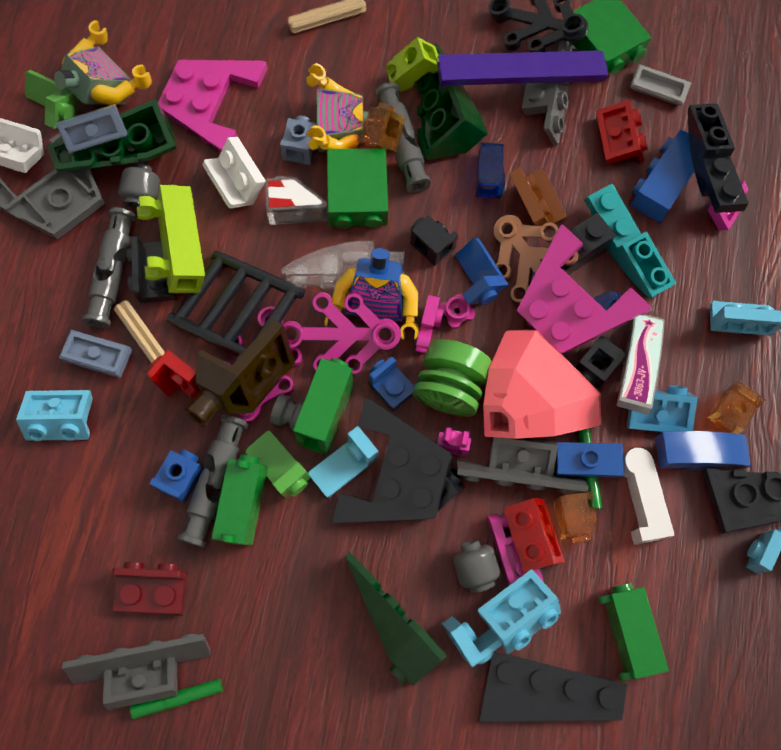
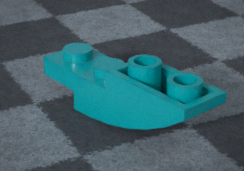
(631, 249)

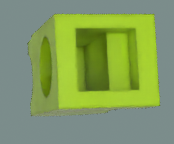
(412, 63)

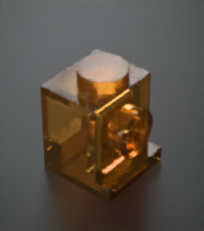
(382, 128)
(735, 398)
(575, 517)

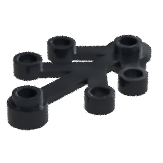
(570, 29)

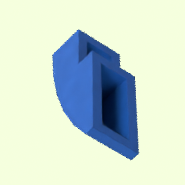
(701, 450)

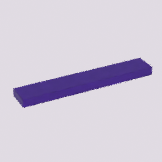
(521, 68)

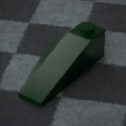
(447, 118)
(146, 139)
(403, 639)

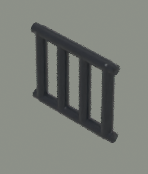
(243, 271)

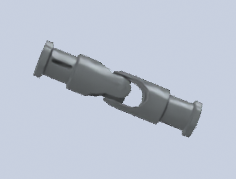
(408, 151)
(110, 263)
(200, 508)

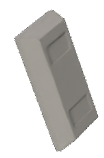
(660, 85)

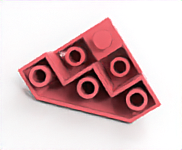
(536, 391)

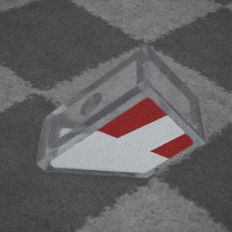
(292, 202)

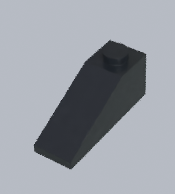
(596, 240)

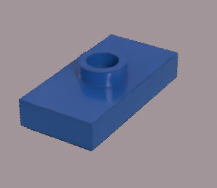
(589, 460)

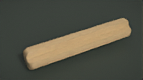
(325, 15)
(138, 330)

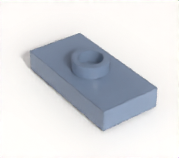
(91, 128)
(95, 353)

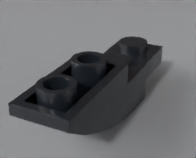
(711, 159)

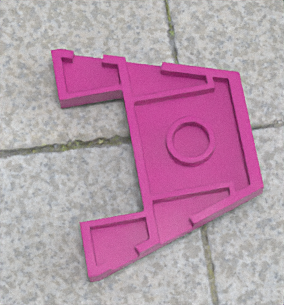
(198, 90)
(564, 309)

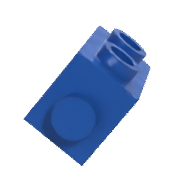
(482, 272)

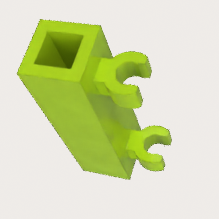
(179, 239)

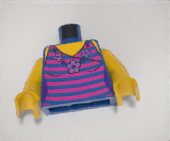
(383, 290)

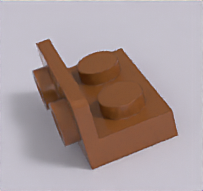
(538, 197)

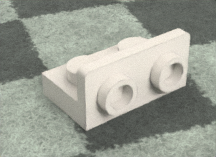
(235, 174)

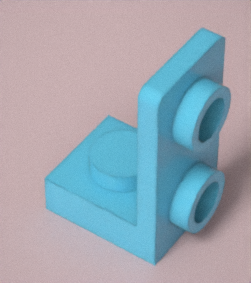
(344, 463)
(471, 648)

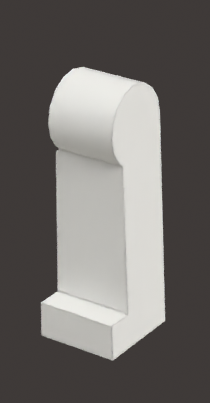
(646, 497)

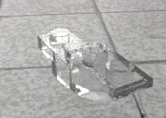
(328, 264)

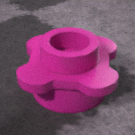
(457, 302)

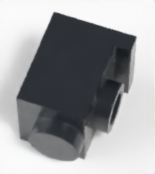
(432, 239)
(605, 356)

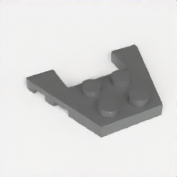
(55, 201)

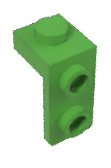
(58, 103)
(283, 469)

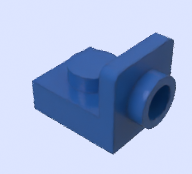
(390, 383)

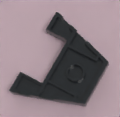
(409, 477)

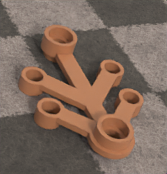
(530, 256)

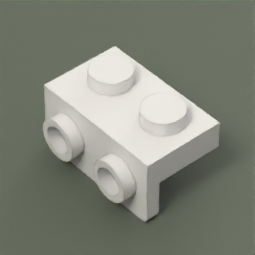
(19, 146)

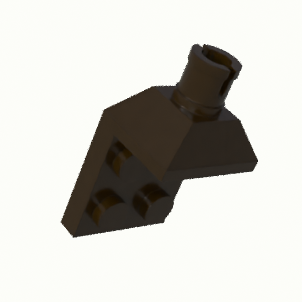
(246, 382)

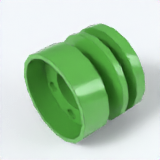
(452, 377)

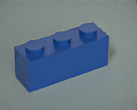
(666, 178)

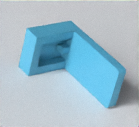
(764, 551)

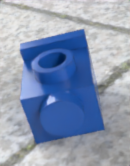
(182, 485)

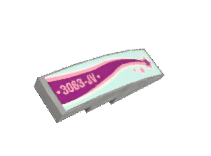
(641, 364)

